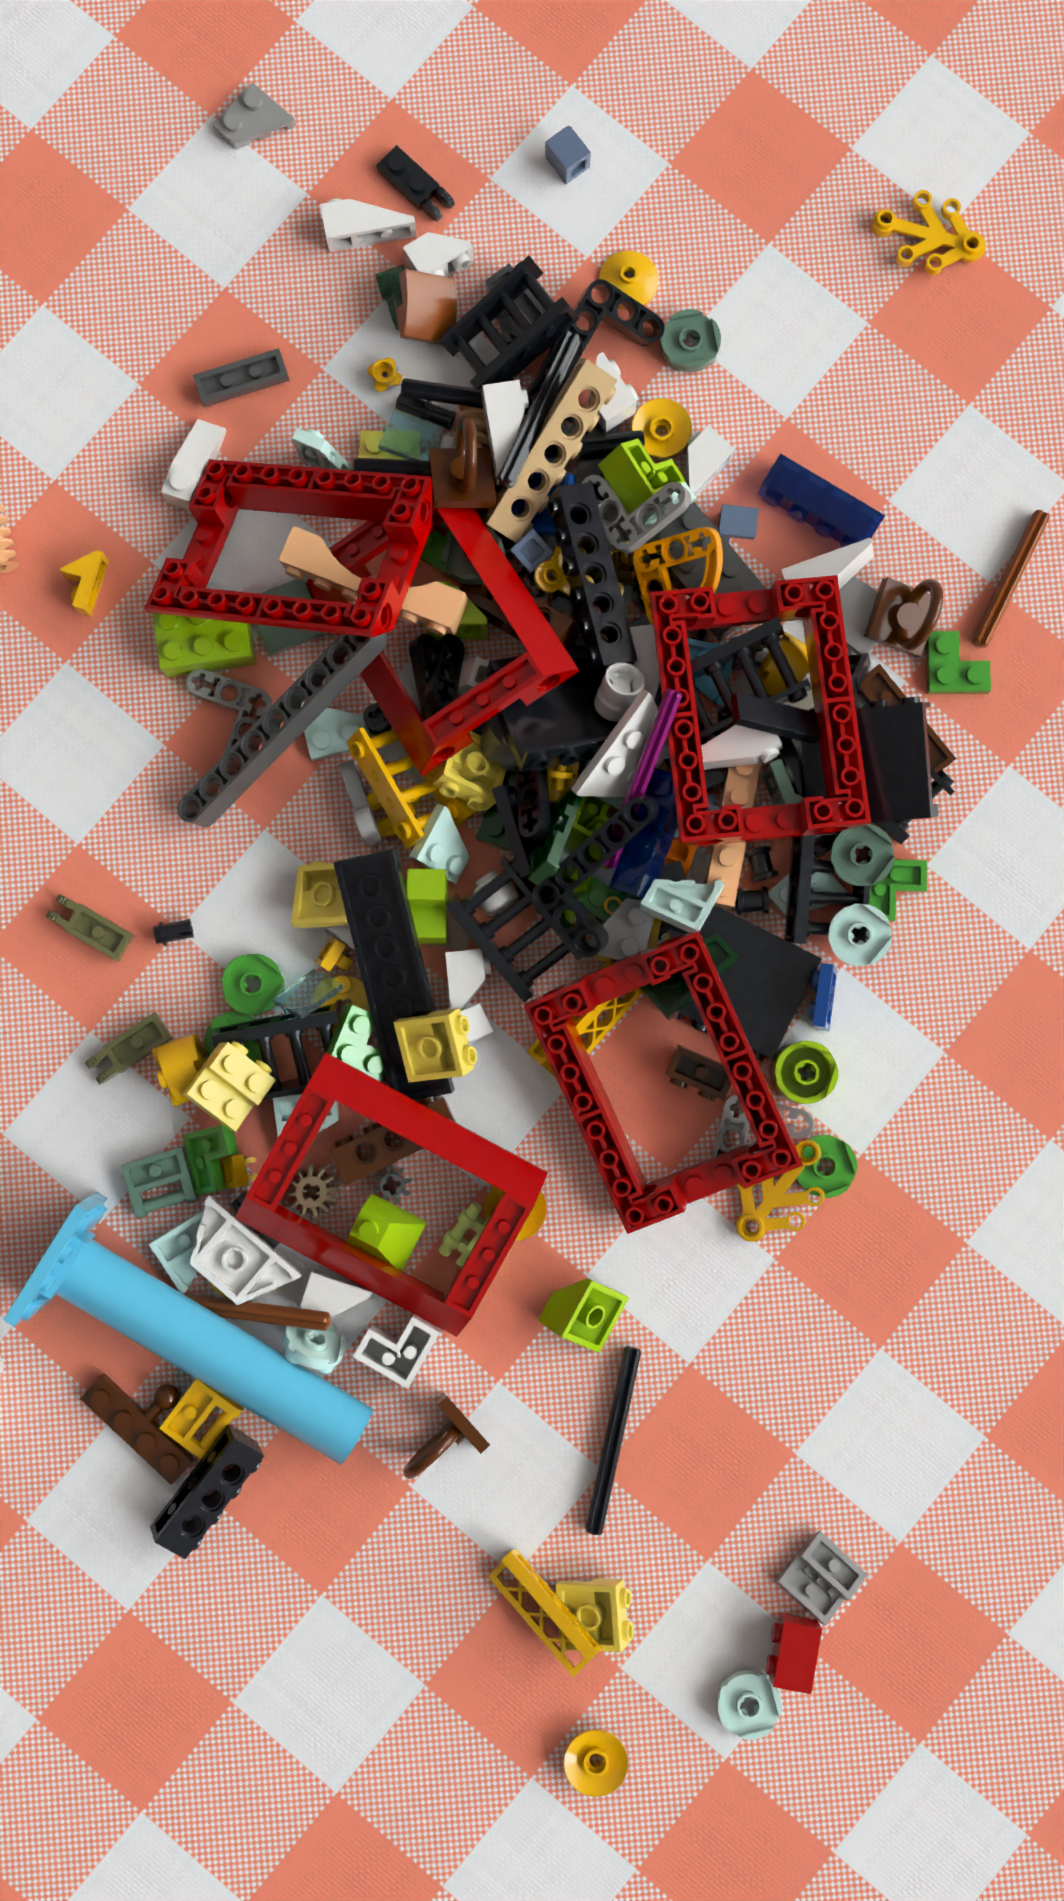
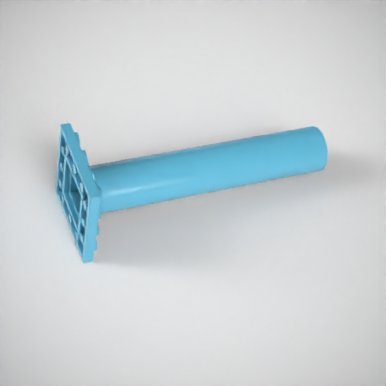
(189, 1336)

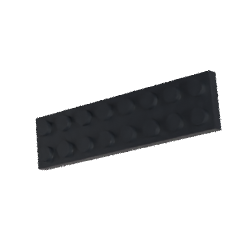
(388, 958)

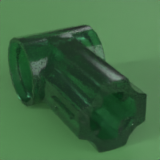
(390, 290)

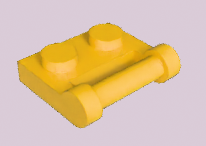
(193, 1411)

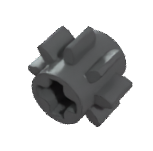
(396, 1176)

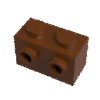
(698, 1071)

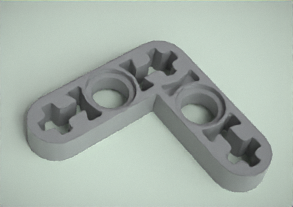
(634, 522)
(241, 704)
(362, 811)
(742, 1126)

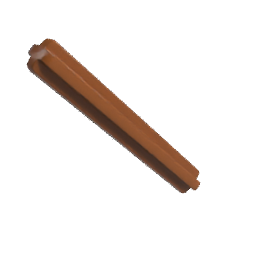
(1010, 578)
(265, 1313)

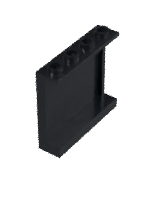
(560, 724)
(893, 761)
(762, 984)

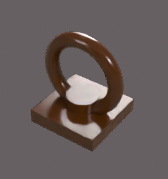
(462, 474)
(905, 615)
(454, 1429)

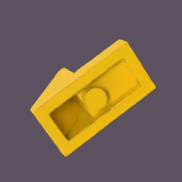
(90, 574)

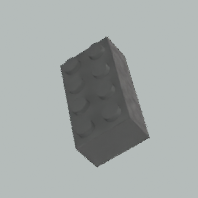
(735, 573)

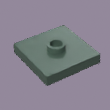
(280, 638)

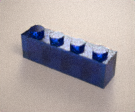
(818, 503)
(646, 852)

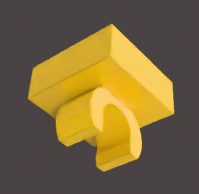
(332, 954)
(235, 1171)

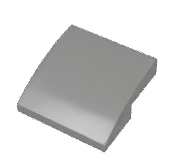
(857, 605)
(821, 1578)

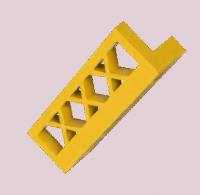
(588, 1024)
(550, 1606)

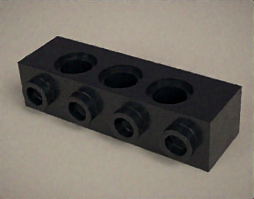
(189, 1500)

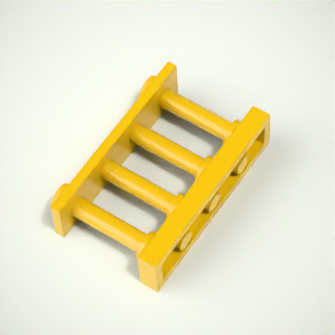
(392, 800)

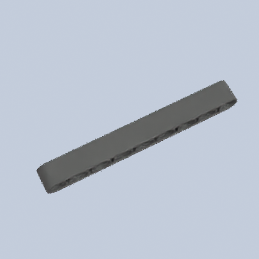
(268, 731)

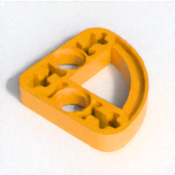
(659, 570)

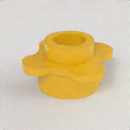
(384, 366)

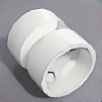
(618, 690)

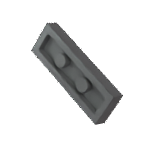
(241, 377)

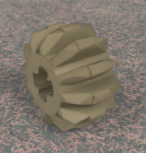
(313, 1202)

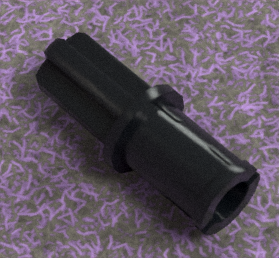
(426, 411)

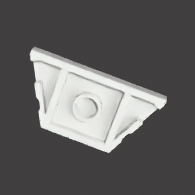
(618, 757)
(237, 1257)

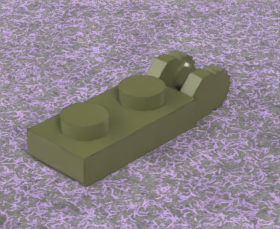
(93, 929)
(131, 1047)

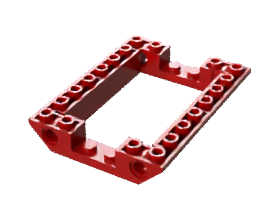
(227, 486)
(820, 608)
(526, 677)
(426, 1128)
(633, 1198)

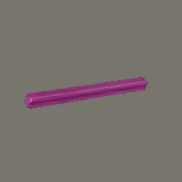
(648, 759)

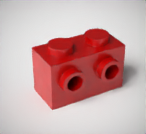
(794, 1653)

